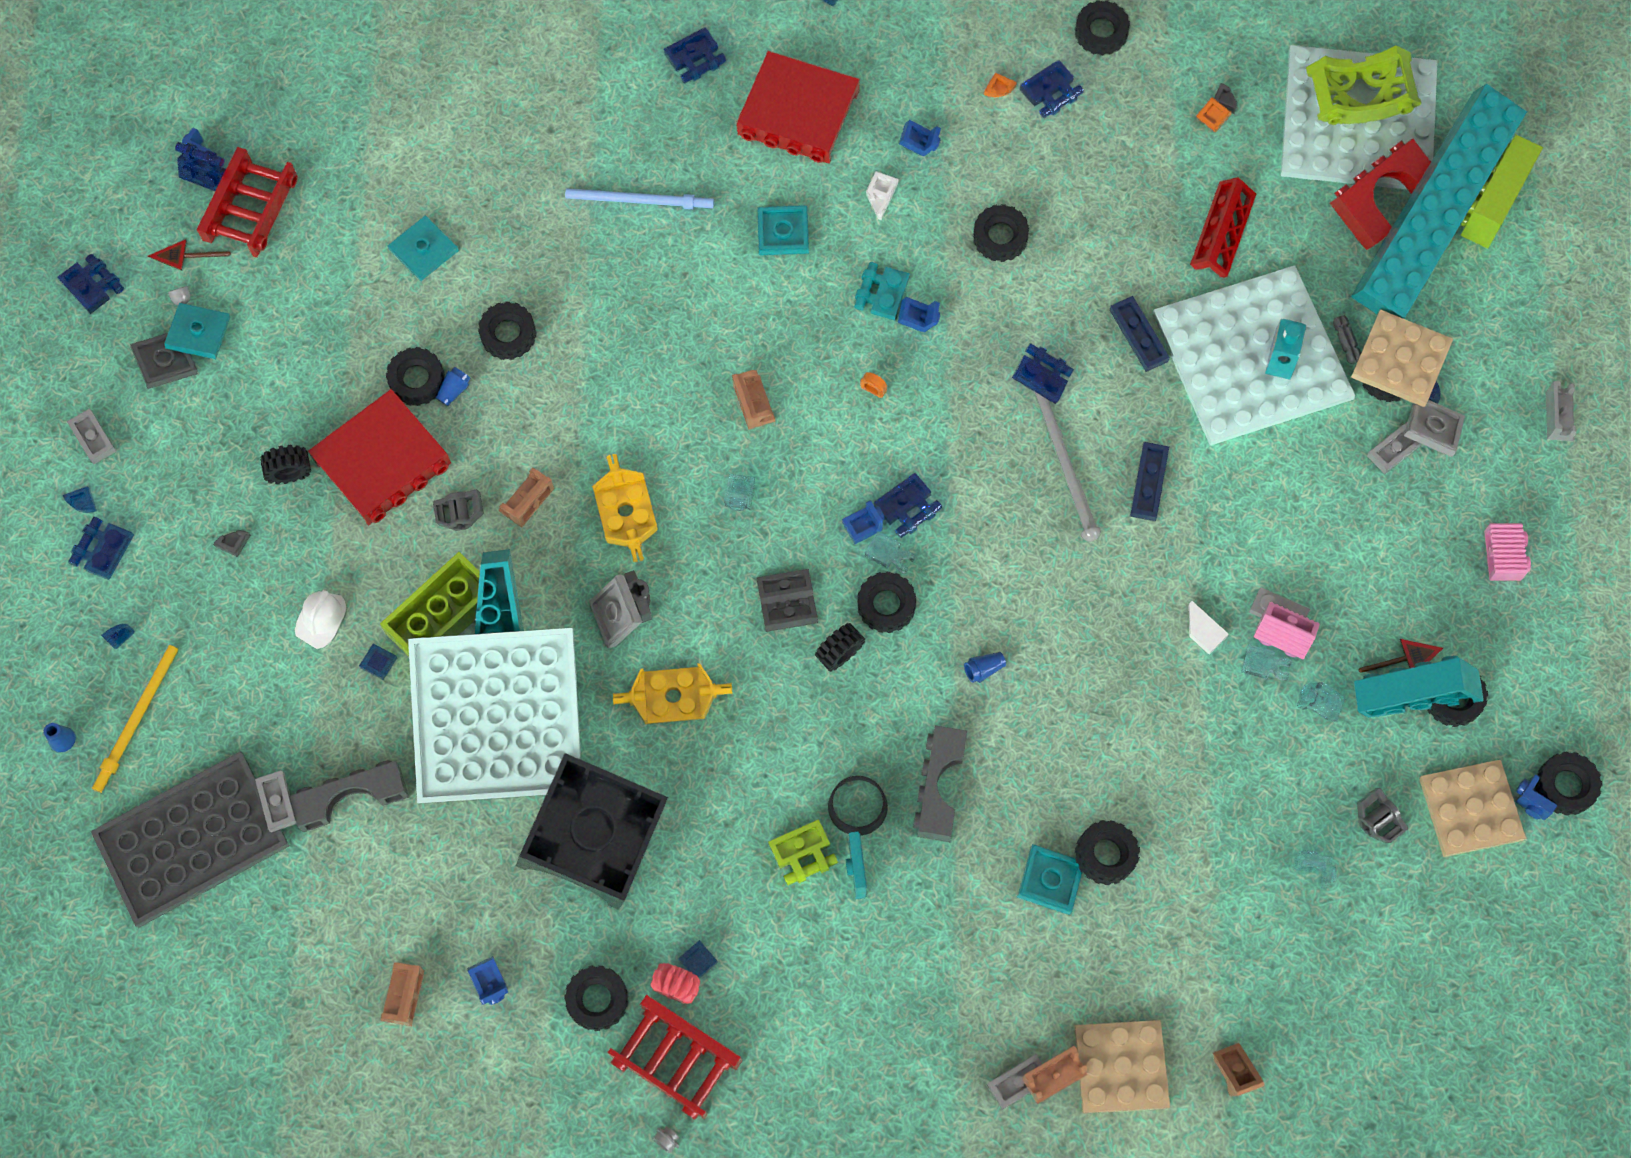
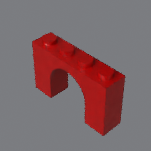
(1357, 203)

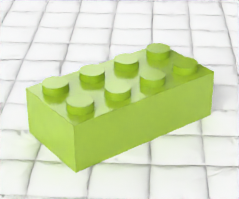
(1500, 191)
(438, 607)

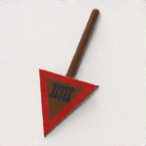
(175, 255)
(1414, 654)

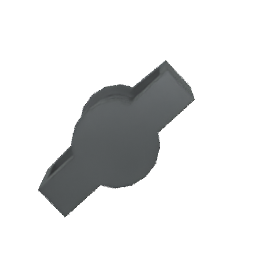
(458, 509)
(640, 594)
(1380, 817)

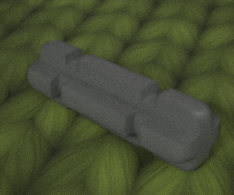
(1347, 339)

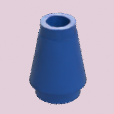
(452, 386)
(984, 666)
(59, 737)

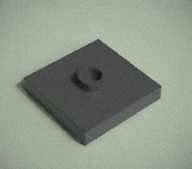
(161, 364)

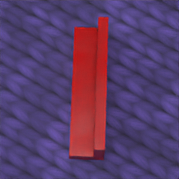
(1219, 222)

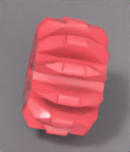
(675, 983)

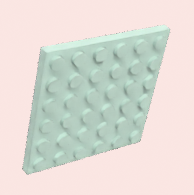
(1342, 151)
(1224, 350)
(492, 713)

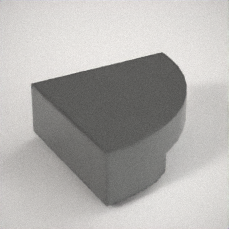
(1226, 98)
(232, 542)

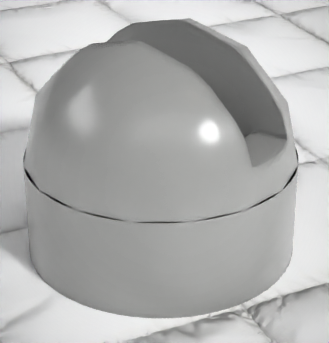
(180, 295)

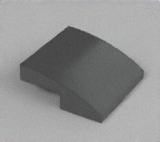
(787, 600)

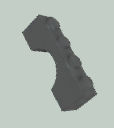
(315, 805)
(936, 816)

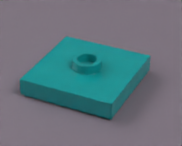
(783, 230)
(423, 248)
(197, 331)
(855, 865)
(1050, 880)

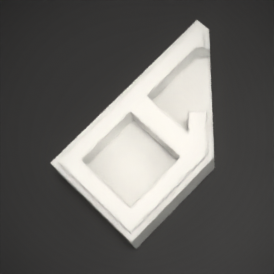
(880, 192)
(1204, 629)

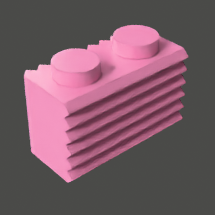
(1507, 551)
(1286, 630)

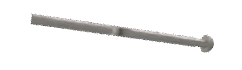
(1090, 531)

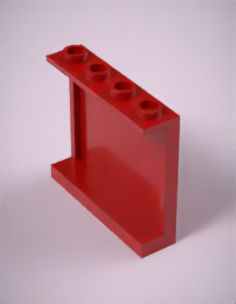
(797, 107)
(380, 457)

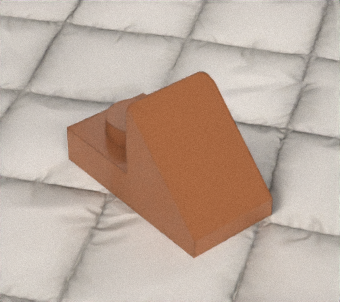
(1237, 1070)

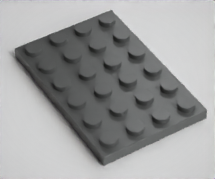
(188, 840)

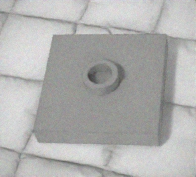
(1435, 427)
(615, 611)

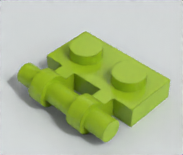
(800, 844)

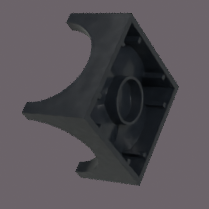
(592, 829)

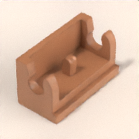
(752, 399)
(527, 498)
(403, 994)
(1055, 1075)

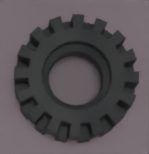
(285, 464)
(840, 647)

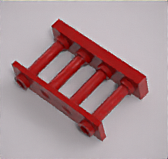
(232, 185)
(676, 1029)

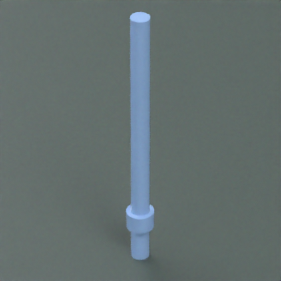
(688, 201)

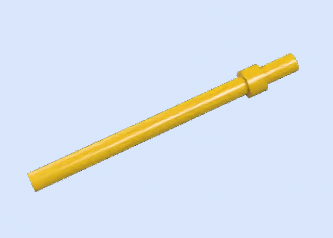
(110, 765)

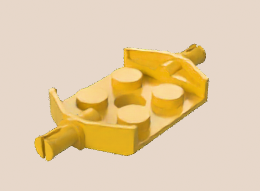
(623, 488)
(650, 692)

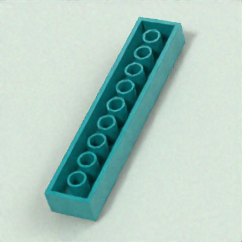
(1439, 203)

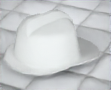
(320, 618)

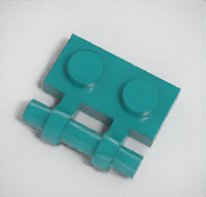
(889, 294)

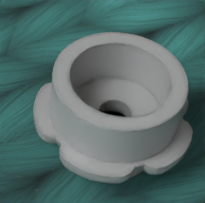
(666, 1139)

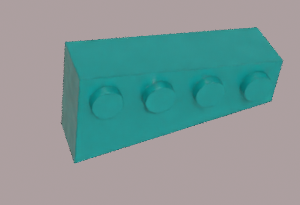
(497, 595)
(1418, 687)

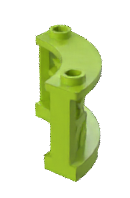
(1348, 110)

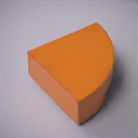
(999, 85)

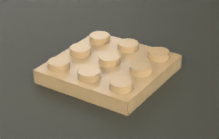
(1402, 358)
(1472, 808)
(1122, 1066)

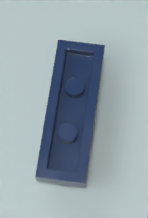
(1139, 333)
(1149, 481)

